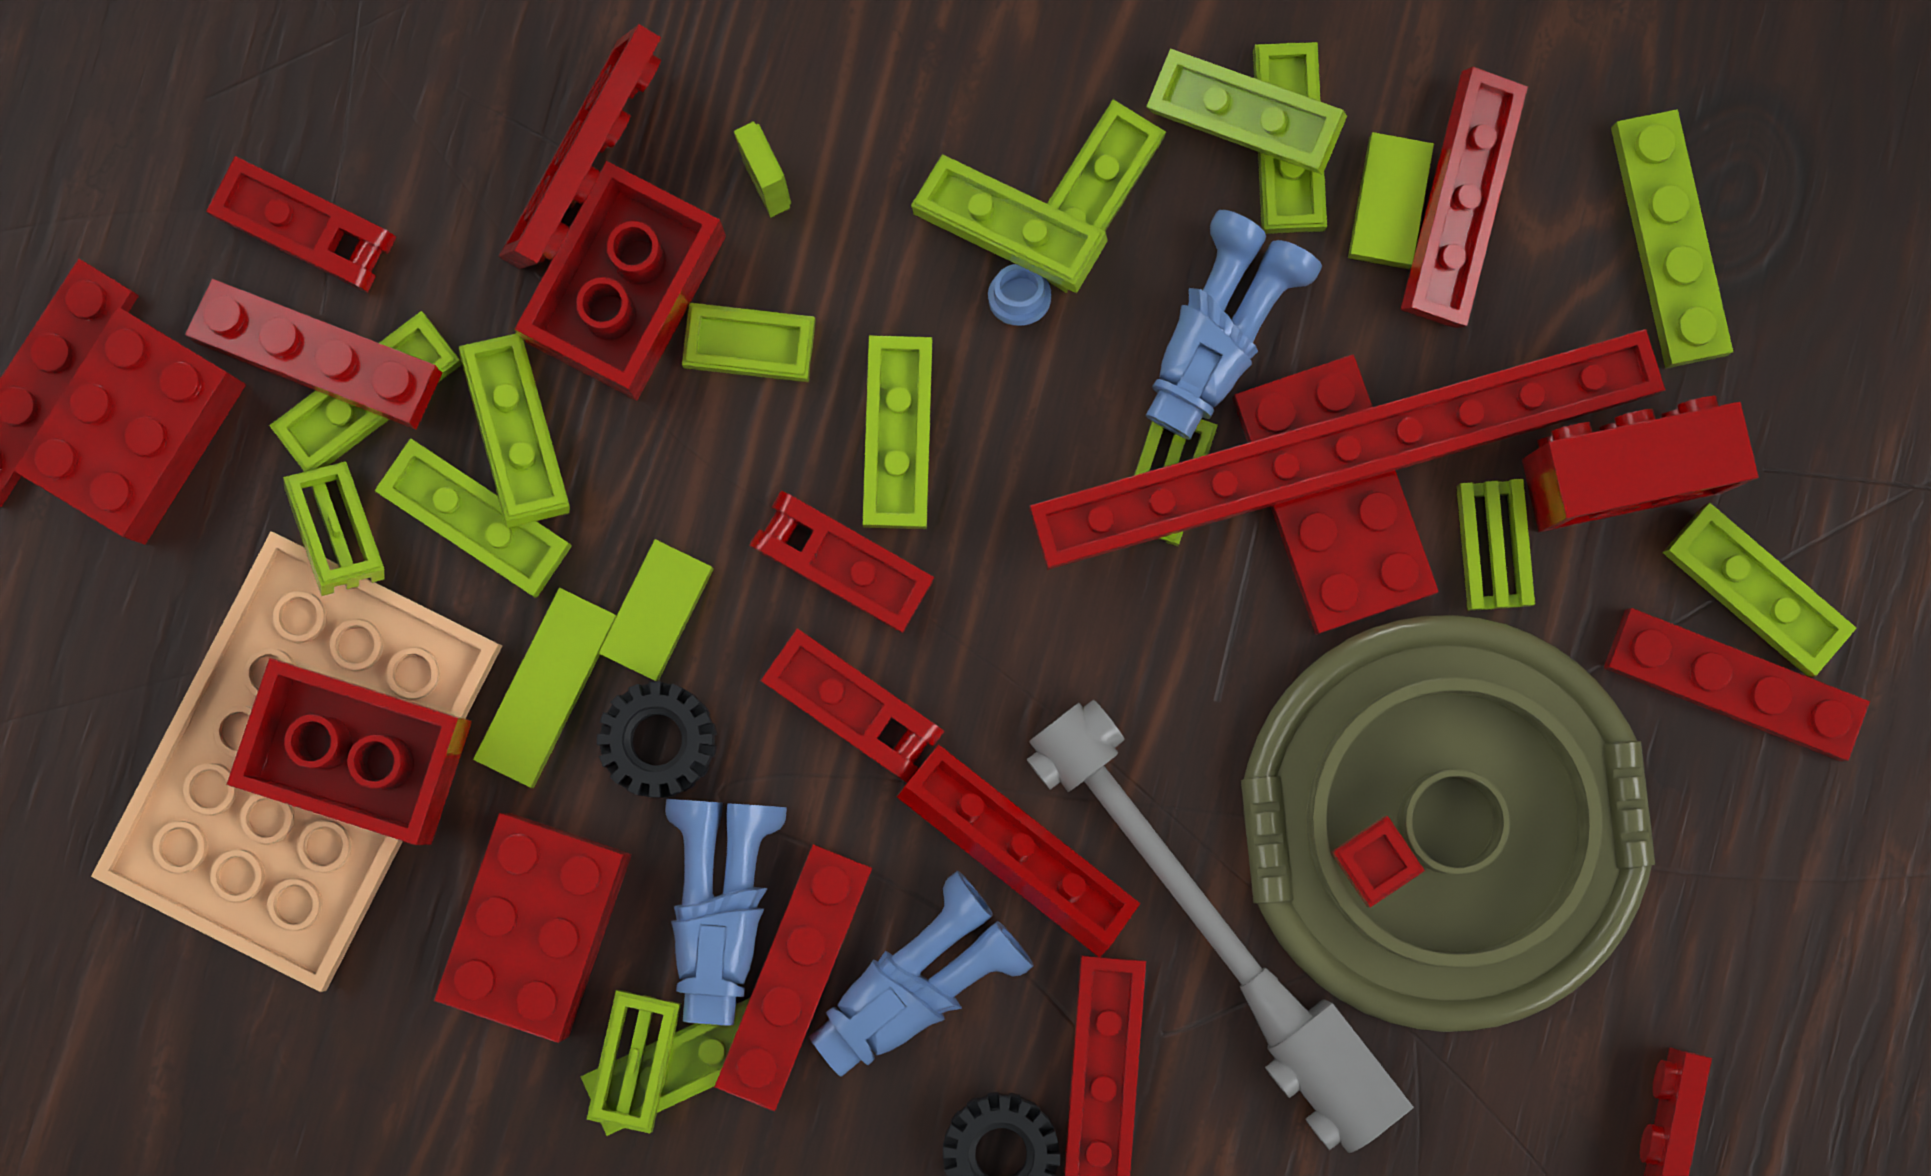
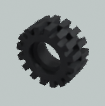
(618, 731)
(1000, 1112)

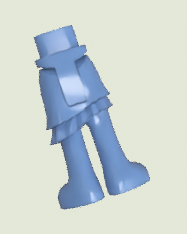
(1209, 347)
(718, 932)
(897, 1002)

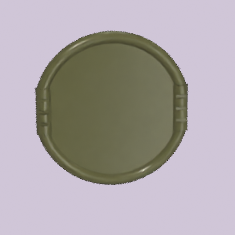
(1503, 784)

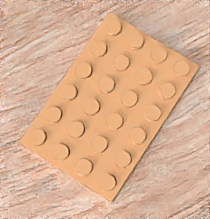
(249, 866)

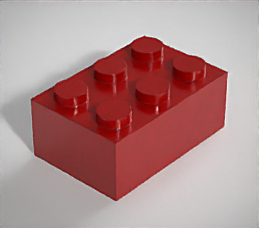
(621, 280)
(130, 427)
(1639, 463)
(349, 752)
(533, 927)

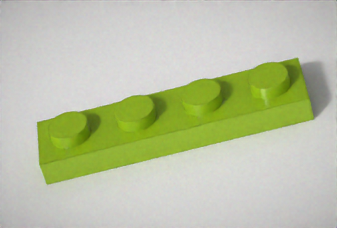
(1671, 239)

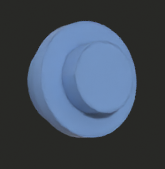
(1019, 296)

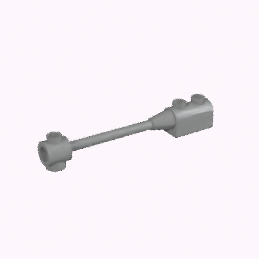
(1311, 1048)

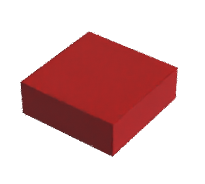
(1377, 861)

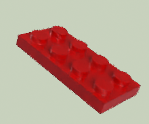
(595, 127)
(1347, 544)

